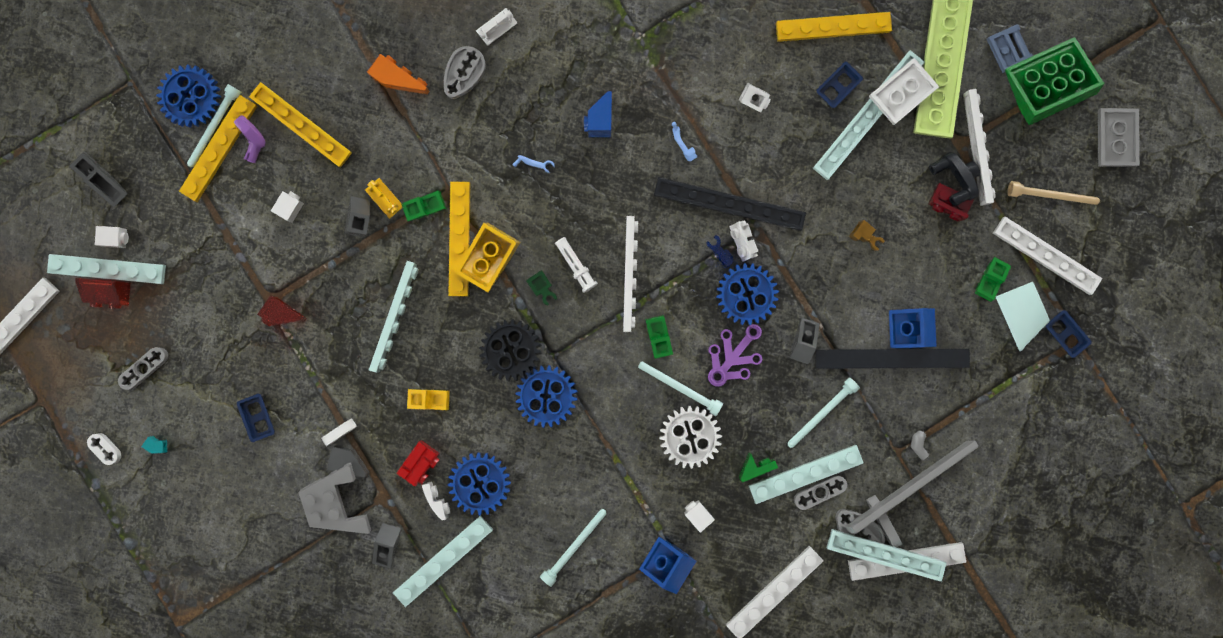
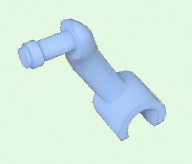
(688, 153)
(533, 163)

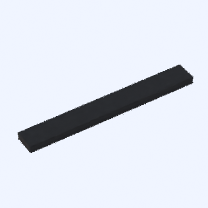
(730, 204)
(892, 358)

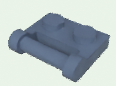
(1004, 49)

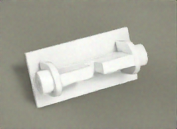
(496, 26)
(740, 232)

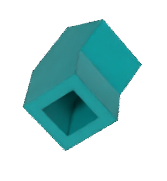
(154, 445)

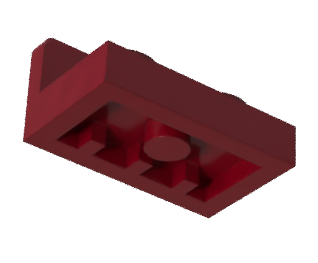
(941, 203)

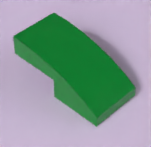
(423, 206)
(992, 279)
(659, 336)

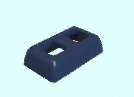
(833, 82)
(1071, 328)
(250, 420)

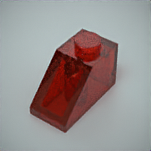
(278, 313)

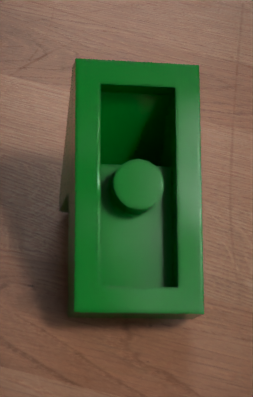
(751, 471)

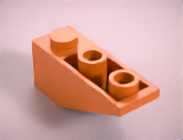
(394, 77)

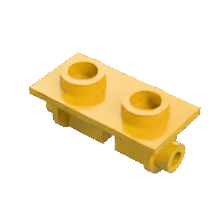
(383, 197)

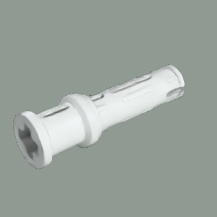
(580, 272)

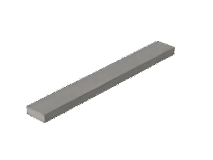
(911, 486)

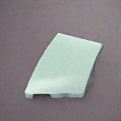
(1023, 313)

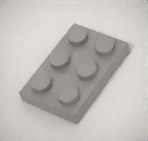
(1118, 137)

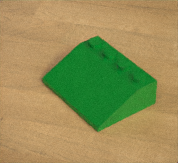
(1053, 80)

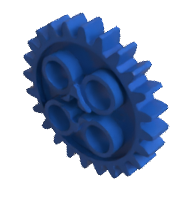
(174, 87)
(763, 288)
(529, 395)
(464, 492)

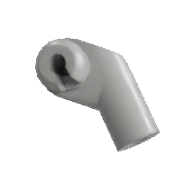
(917, 444)

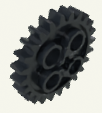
(526, 342)

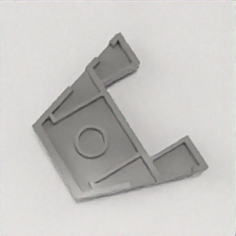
(325, 506)

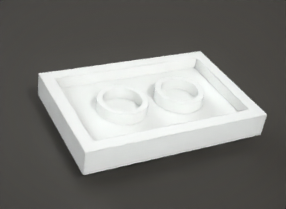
(903, 91)

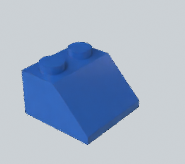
(599, 117)
(912, 328)
(667, 565)

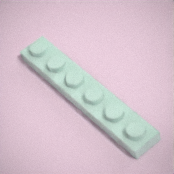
(106, 269)
(391, 325)
(805, 474)
(886, 555)
(443, 561)

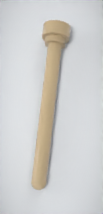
(1017, 189)

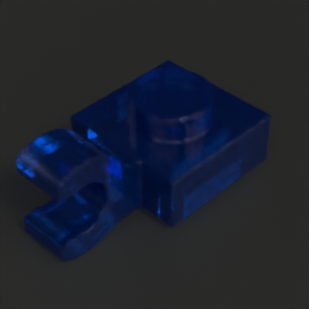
(723, 256)

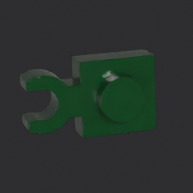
(540, 284)

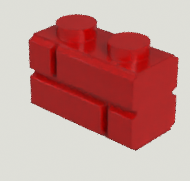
(418, 463)

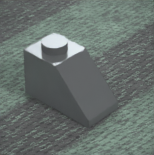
(805, 341)
(386, 545)

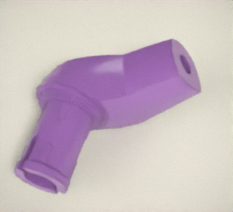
(253, 136)

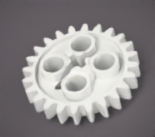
(673, 441)

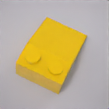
(487, 256)

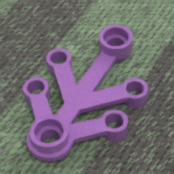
(733, 358)

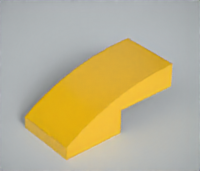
(428, 399)

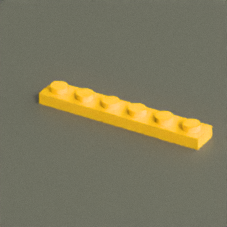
(833, 26)
(300, 124)
(216, 150)
(459, 235)

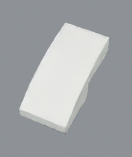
(438, 506)

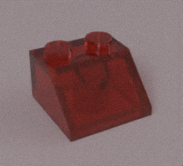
(103, 292)

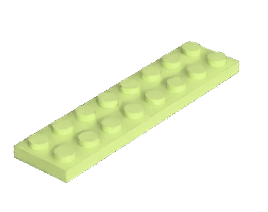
(944, 64)

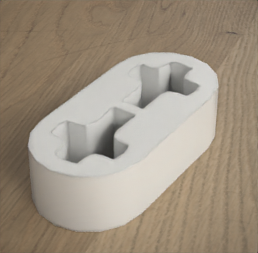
(339, 432)
(106, 445)

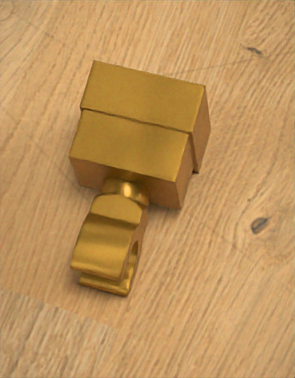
(864, 232)

